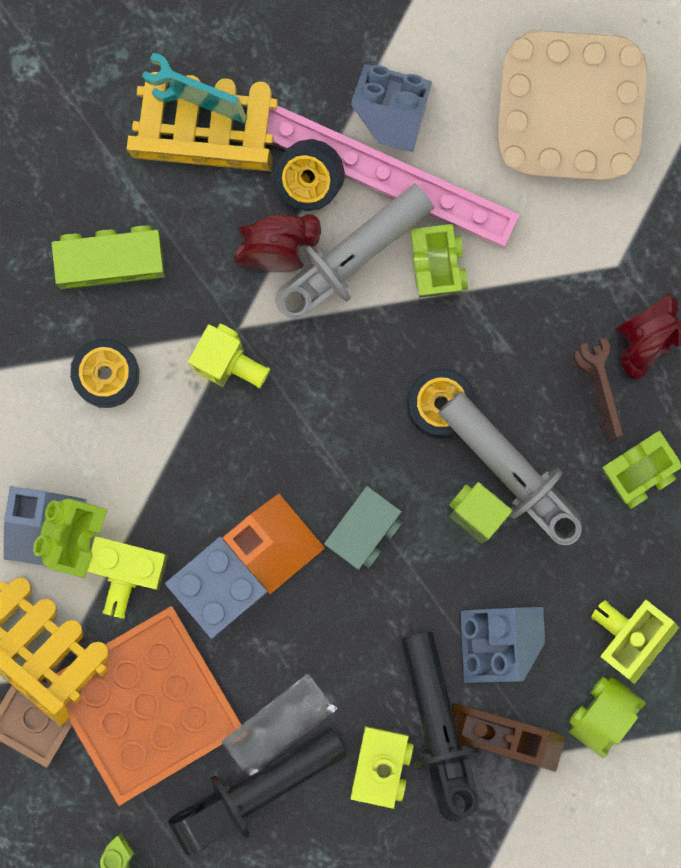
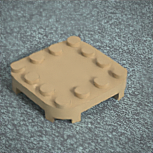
(572, 104)

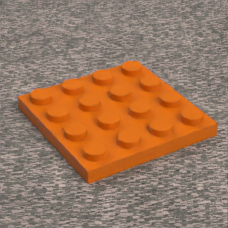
(150, 707)

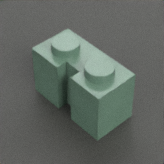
(363, 529)

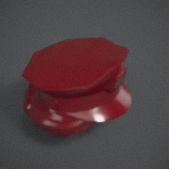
(275, 242)
(650, 336)

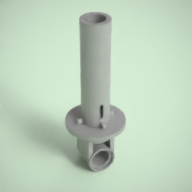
(329, 271)
(533, 491)

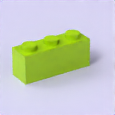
(108, 258)
(478, 512)

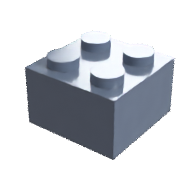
(216, 588)

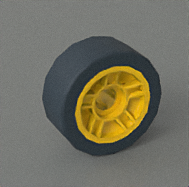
(296, 186)
(86, 373)
(421, 399)

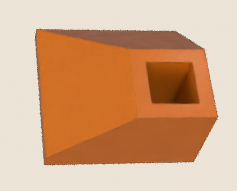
(273, 543)

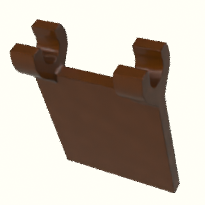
(594, 367)

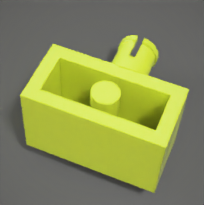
(221, 354)
(125, 568)
(636, 639)
(380, 767)

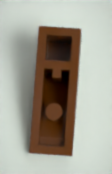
(508, 738)

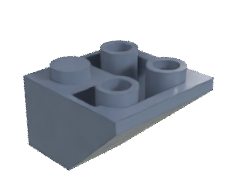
(391, 105)
(24, 522)
(501, 643)

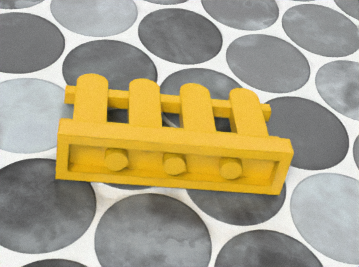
(218, 150)
(44, 660)

